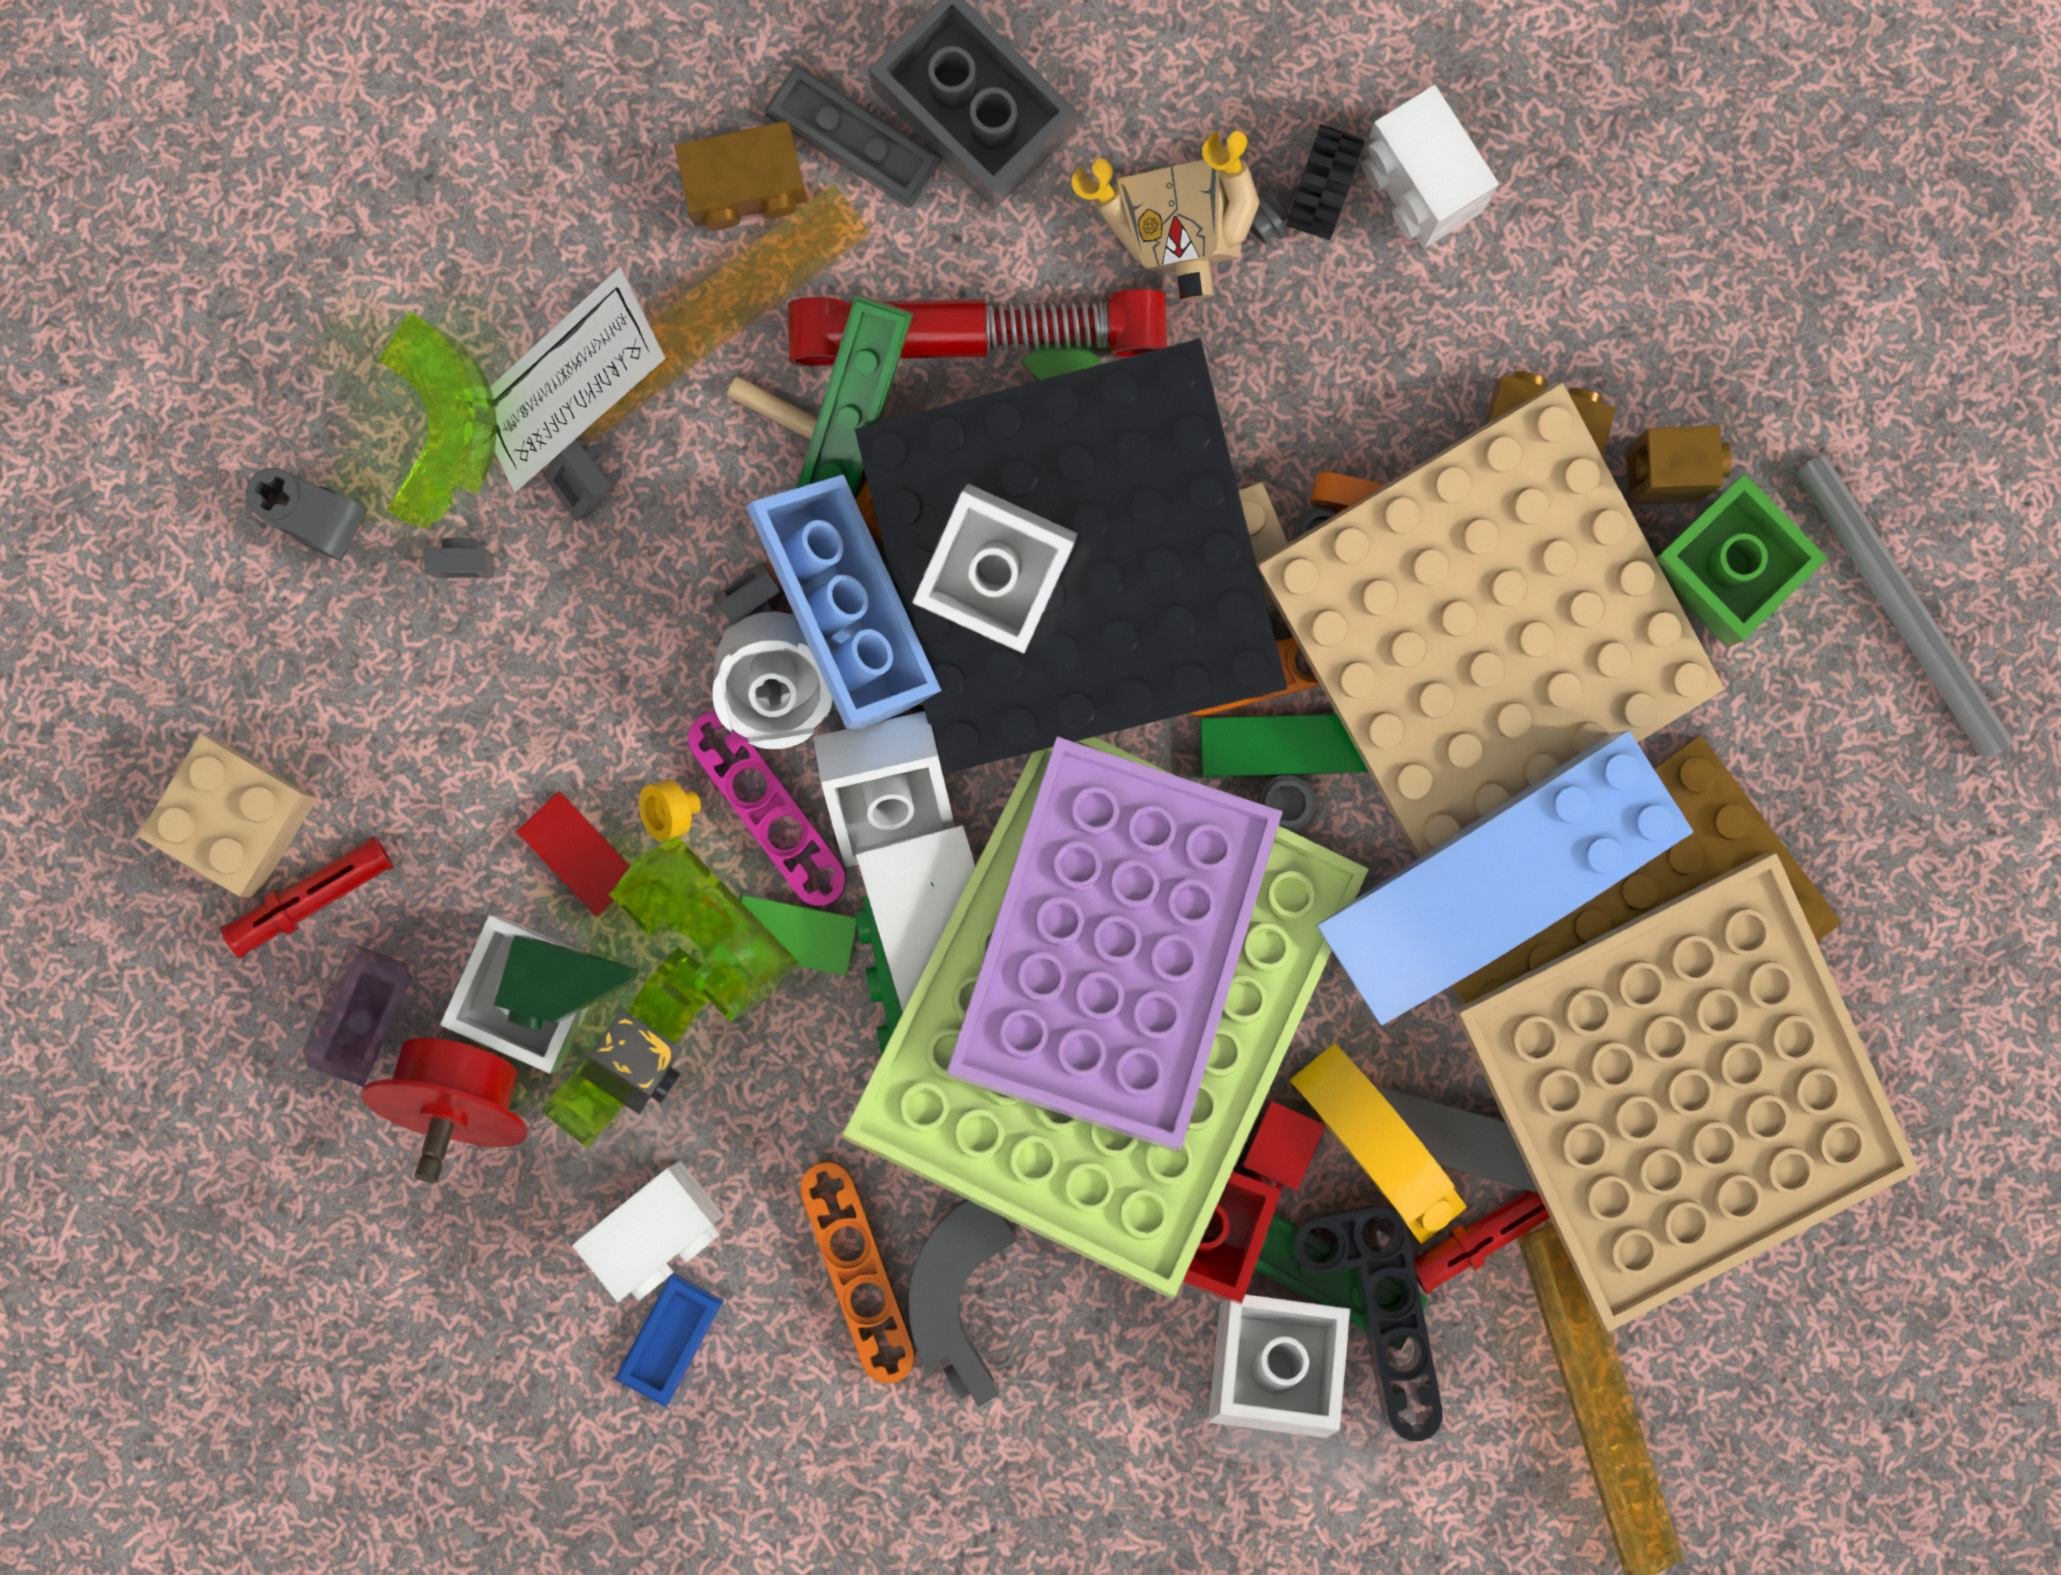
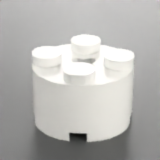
(750, 703)

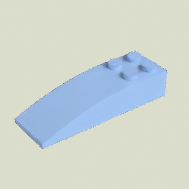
(1505, 876)

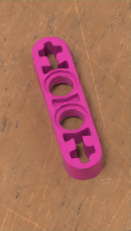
(762, 813)

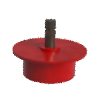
(448, 1095)

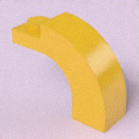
(1379, 1142)

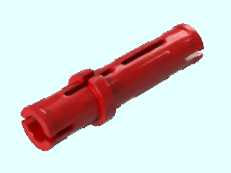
(288, 908)
(1483, 1237)

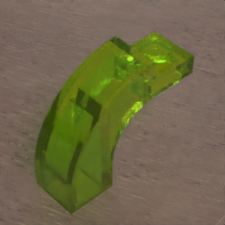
(458, 413)
(665, 1004)

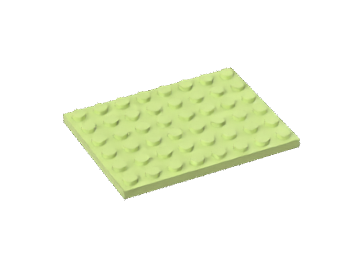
(1064, 1177)

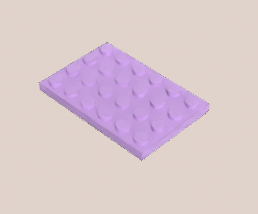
(1115, 945)

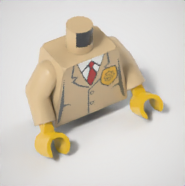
(1181, 213)

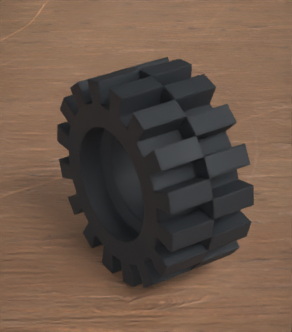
(1325, 182)

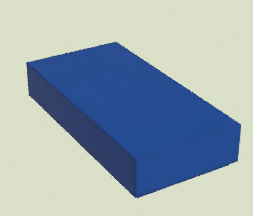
(669, 1339)

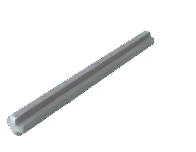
(1904, 606)

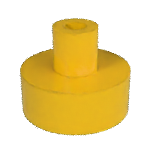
(667, 809)

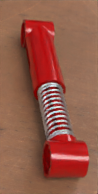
(1129, 324)

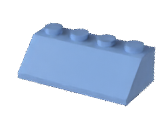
(844, 601)

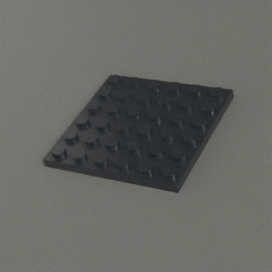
(1162, 580)

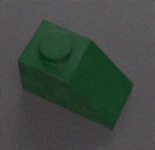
(555, 981)

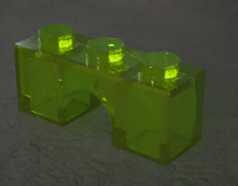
(680, 893)

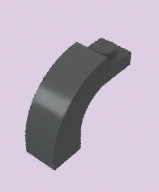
(946, 1260)

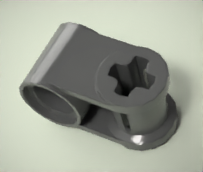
(312, 515)

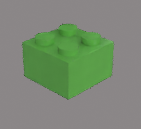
(1738, 561)

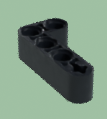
(1382, 1323)

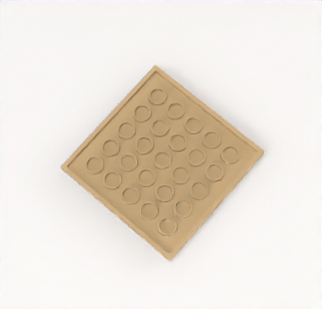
(1488, 619)
(1687, 1090)

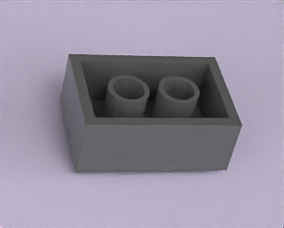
(973, 99)

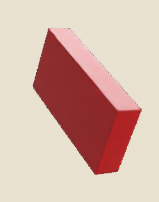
(575, 852)

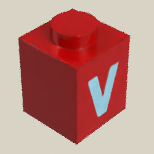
(1281, 1146)

